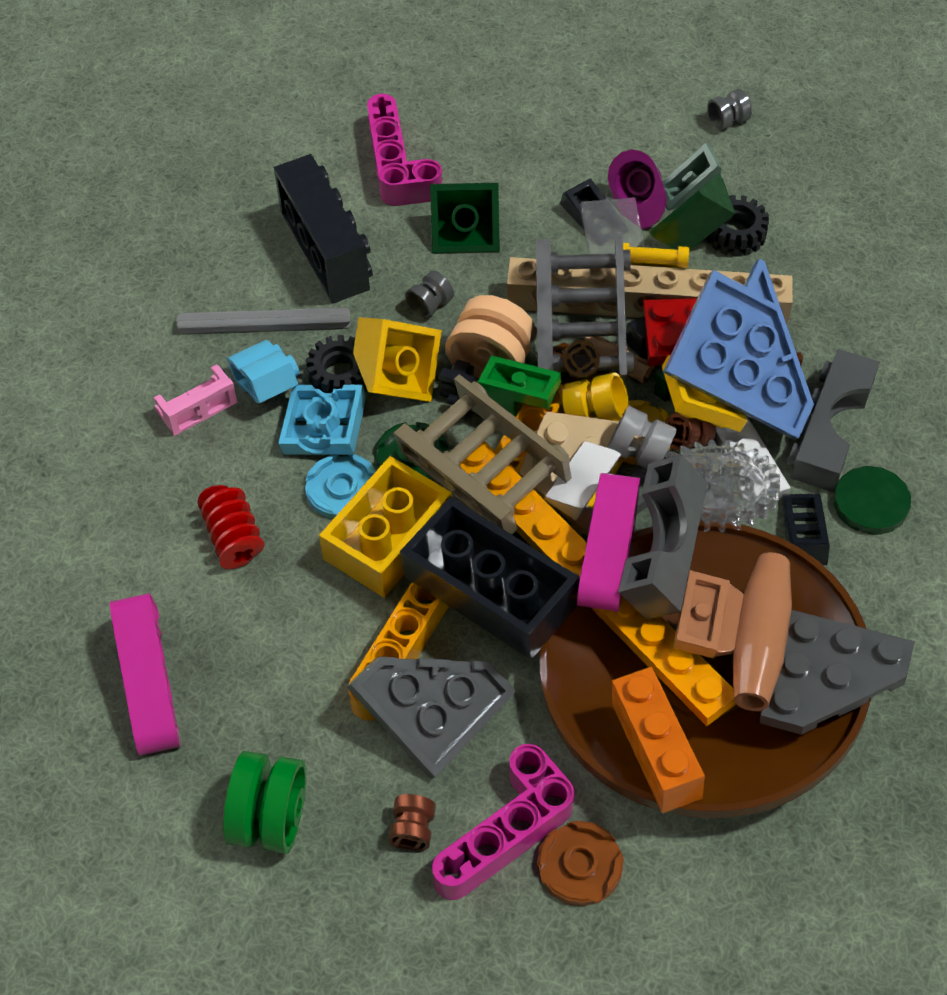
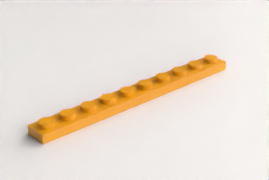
(650, 639)

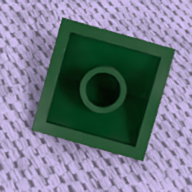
(696, 216)
(465, 217)

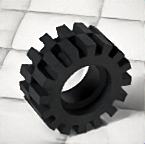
(742, 239)
(328, 354)

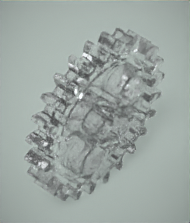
(737, 485)

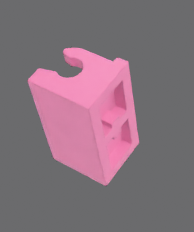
(197, 403)

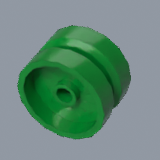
(264, 802)

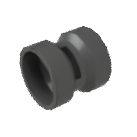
(731, 109)
(432, 292)

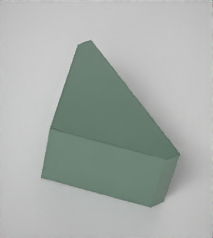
(691, 176)

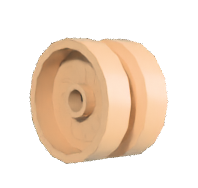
(490, 328)

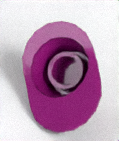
(638, 175)

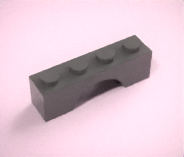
(823, 451)
(675, 499)

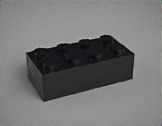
(323, 228)
(490, 577)

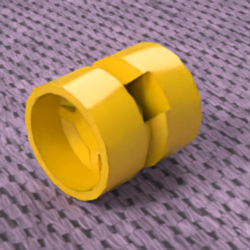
(602, 399)

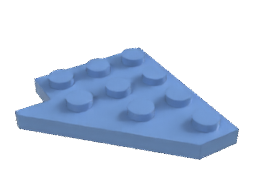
(743, 352)

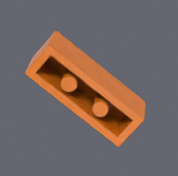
(657, 740)

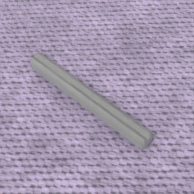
(263, 320)

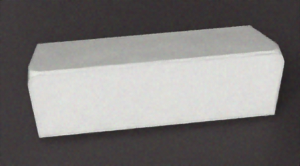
(585, 473)

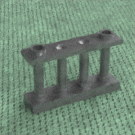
(550, 296)

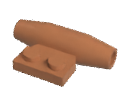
(750, 625)

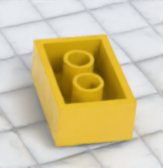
(379, 522)

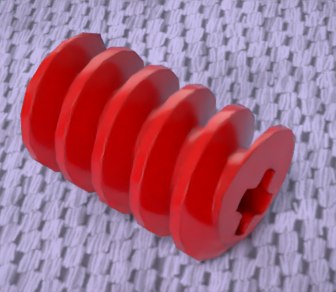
(230, 525)

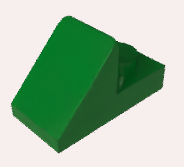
(518, 383)

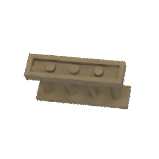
(472, 487)

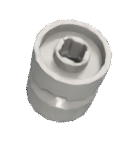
(655, 441)

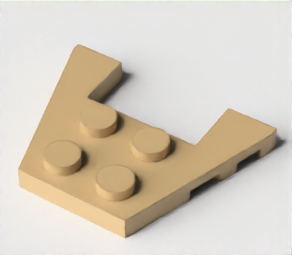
(570, 434)

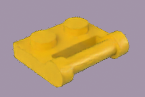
(658, 257)

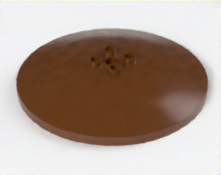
(743, 761)

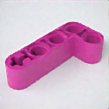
(398, 179)
(608, 541)
(144, 673)
(497, 830)

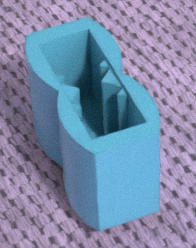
(263, 370)

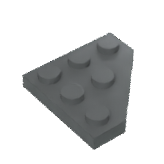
(832, 671)
(431, 704)

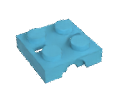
(323, 416)

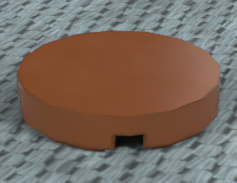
(583, 877)

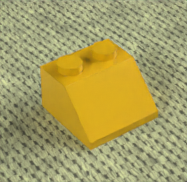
(397, 357)

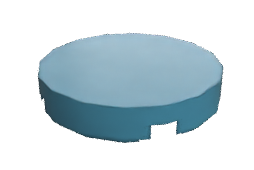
(330, 499)

